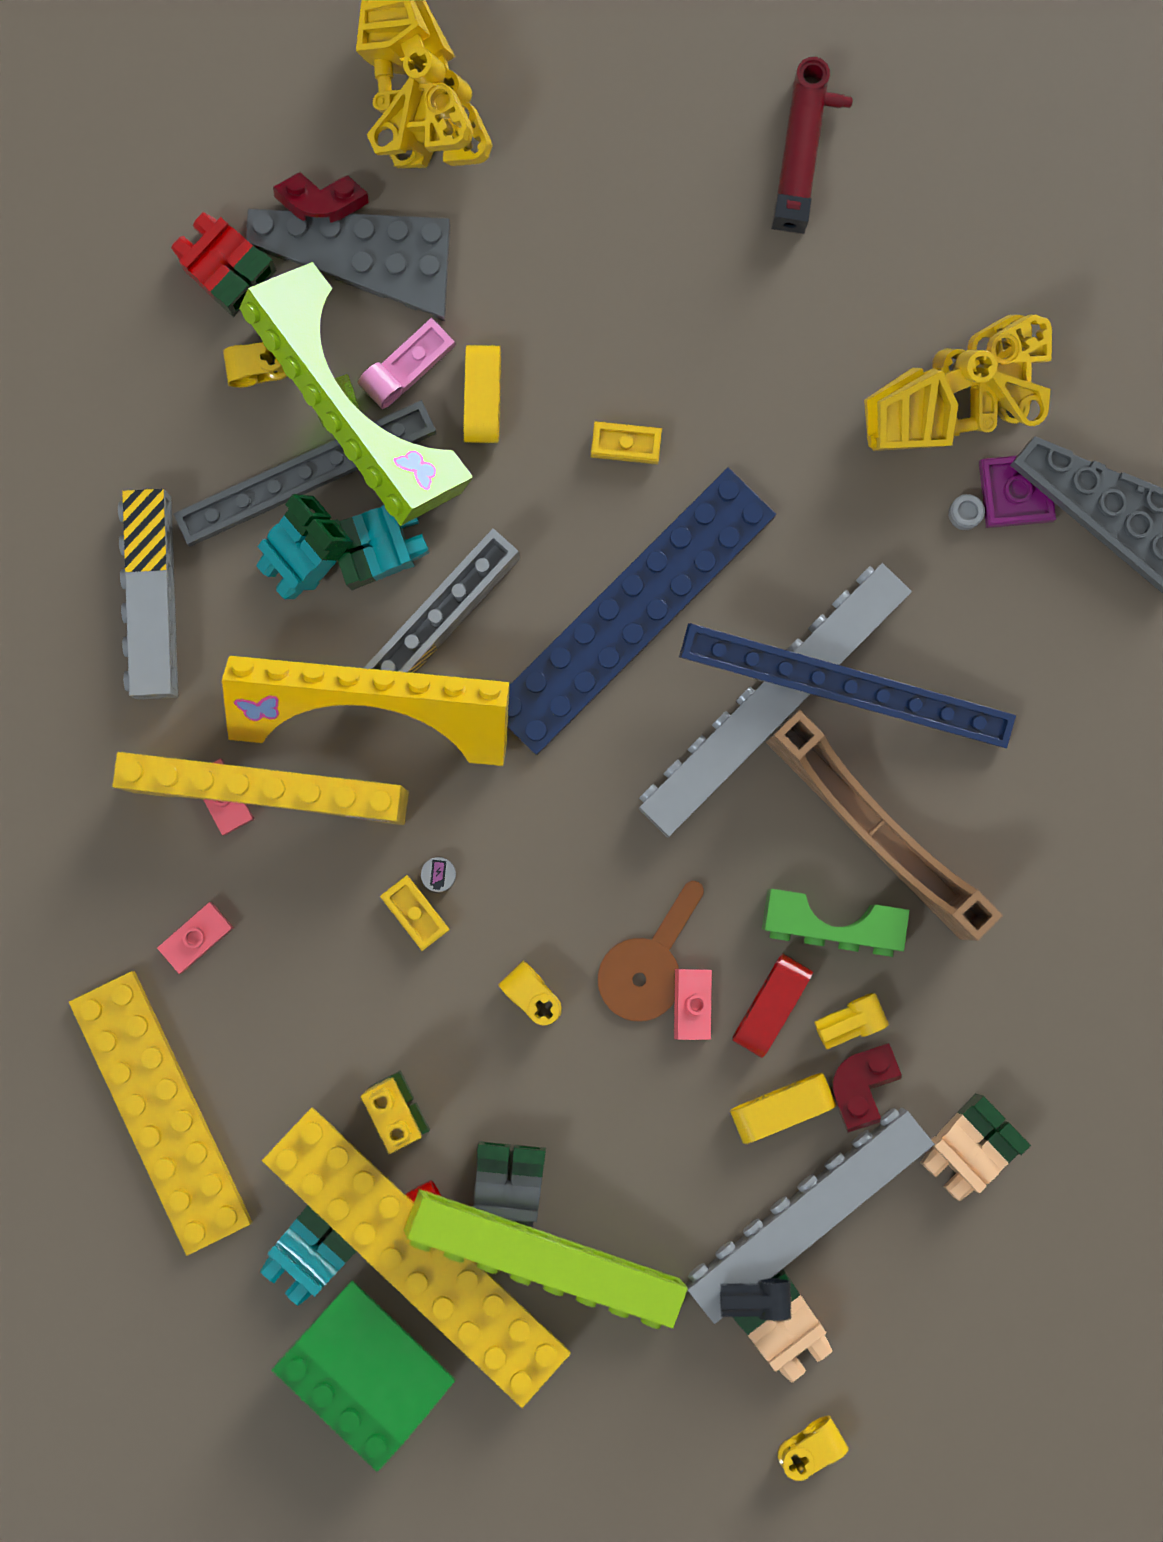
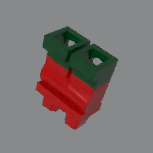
(215, 253)

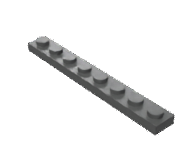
(292, 477)

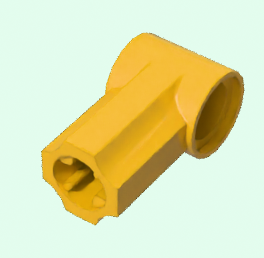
(859, 1018)

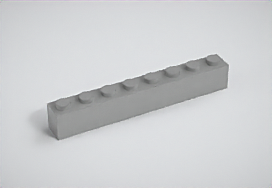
(813, 1209)

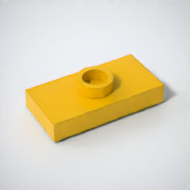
(626, 442)
(414, 913)

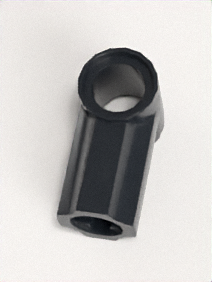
(766, 1299)

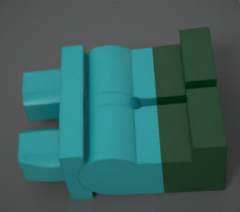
(302, 546)
(377, 547)
(304, 1259)

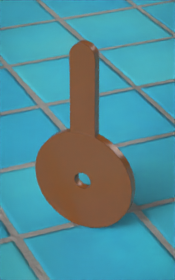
(649, 958)

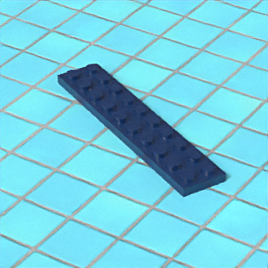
(634, 609)

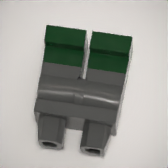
(512, 1198)

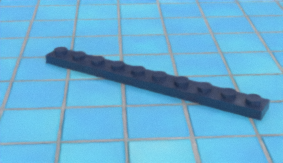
(846, 685)

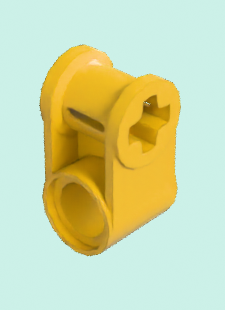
(251, 365)
(527, 989)
(815, 1446)

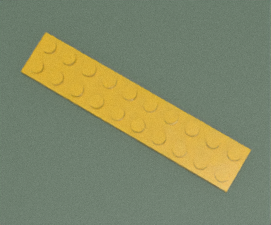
(450, 1294)

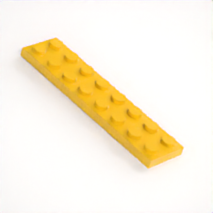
(160, 1112)

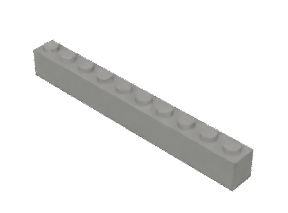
(769, 704)

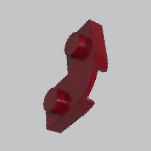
(333, 201)
(854, 1081)

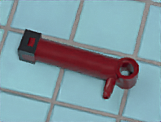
(802, 144)

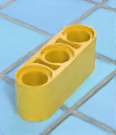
(482, 394)
(783, 1108)

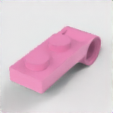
(406, 365)

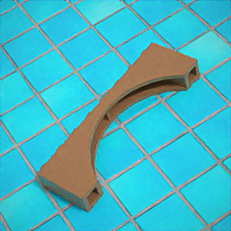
(943, 892)

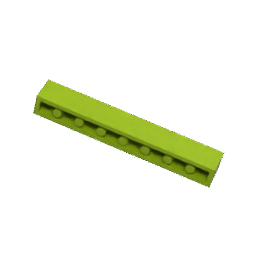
(544, 1259)

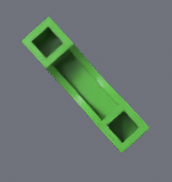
(879, 927)

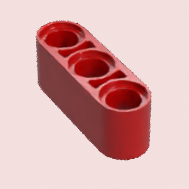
(772, 1005)

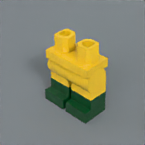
(391, 1115)

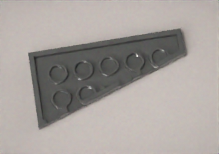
(375, 253)
(1110, 505)

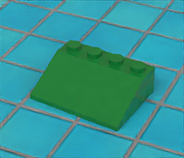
(364, 1375)

